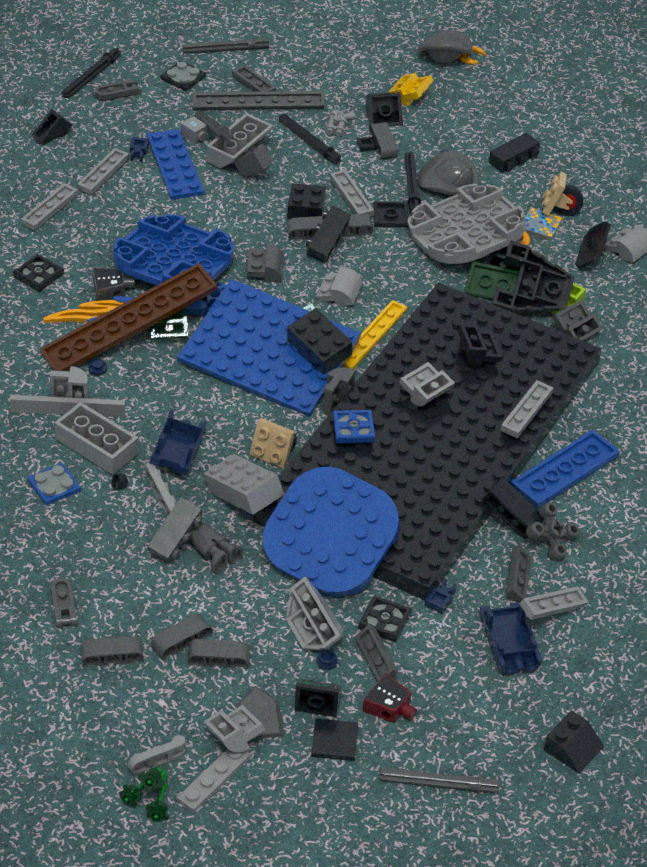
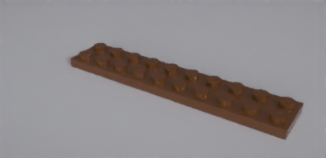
(129, 319)

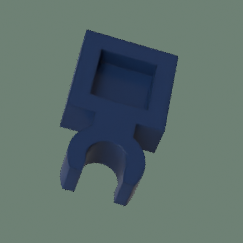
(138, 147)
(440, 598)

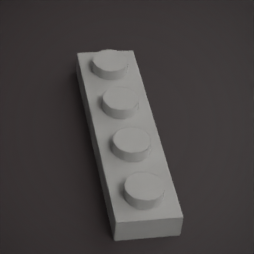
(102, 171)
(351, 193)
(49, 206)
(526, 409)
(160, 488)
(553, 603)
(212, 779)

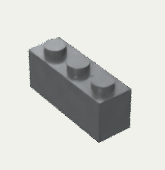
(175, 530)

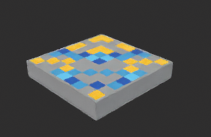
(542, 225)

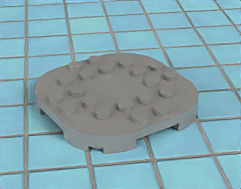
(467, 224)

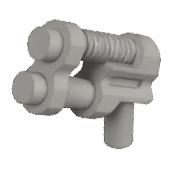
(338, 118)

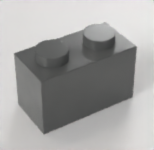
(253, 161)

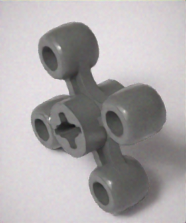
(552, 531)

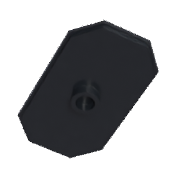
(593, 244)

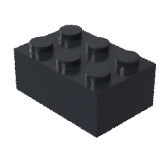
(319, 341)

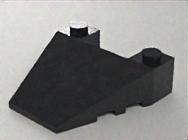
(538, 285)

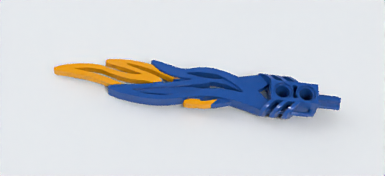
(92, 310)

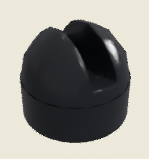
(120, 479)

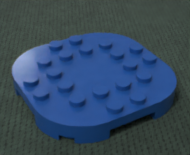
(169, 246)
(331, 531)

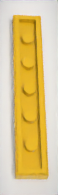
(375, 332)

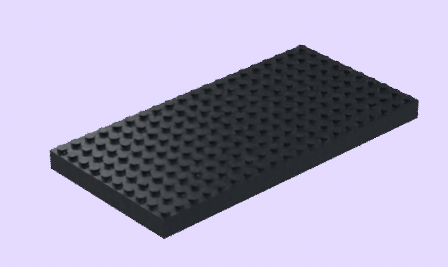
(452, 450)

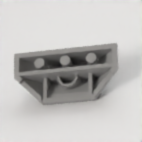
(311, 617)

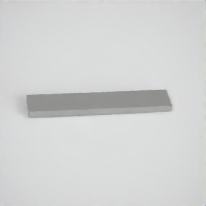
(62, 405)

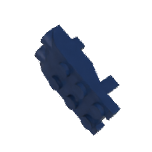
(177, 444)
(510, 638)

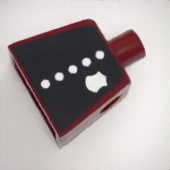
(389, 700)

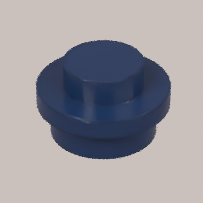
(97, 367)
(327, 659)

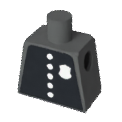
(110, 283)

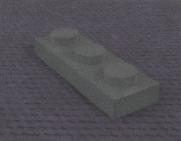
(252, 79)
(519, 574)
(375, 652)

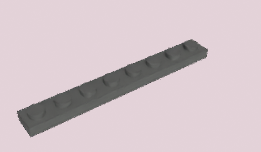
(258, 100)

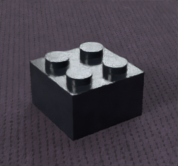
(306, 201)

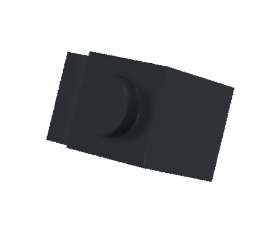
(52, 126)

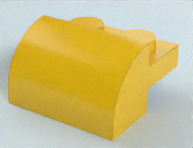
(411, 87)

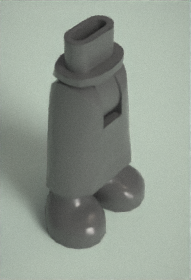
(215, 547)

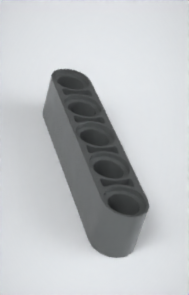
(304, 227)

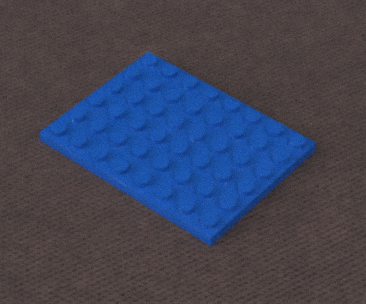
(248, 347)

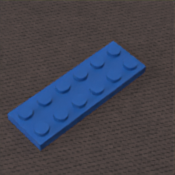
(175, 164)
(565, 468)

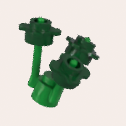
(151, 780)

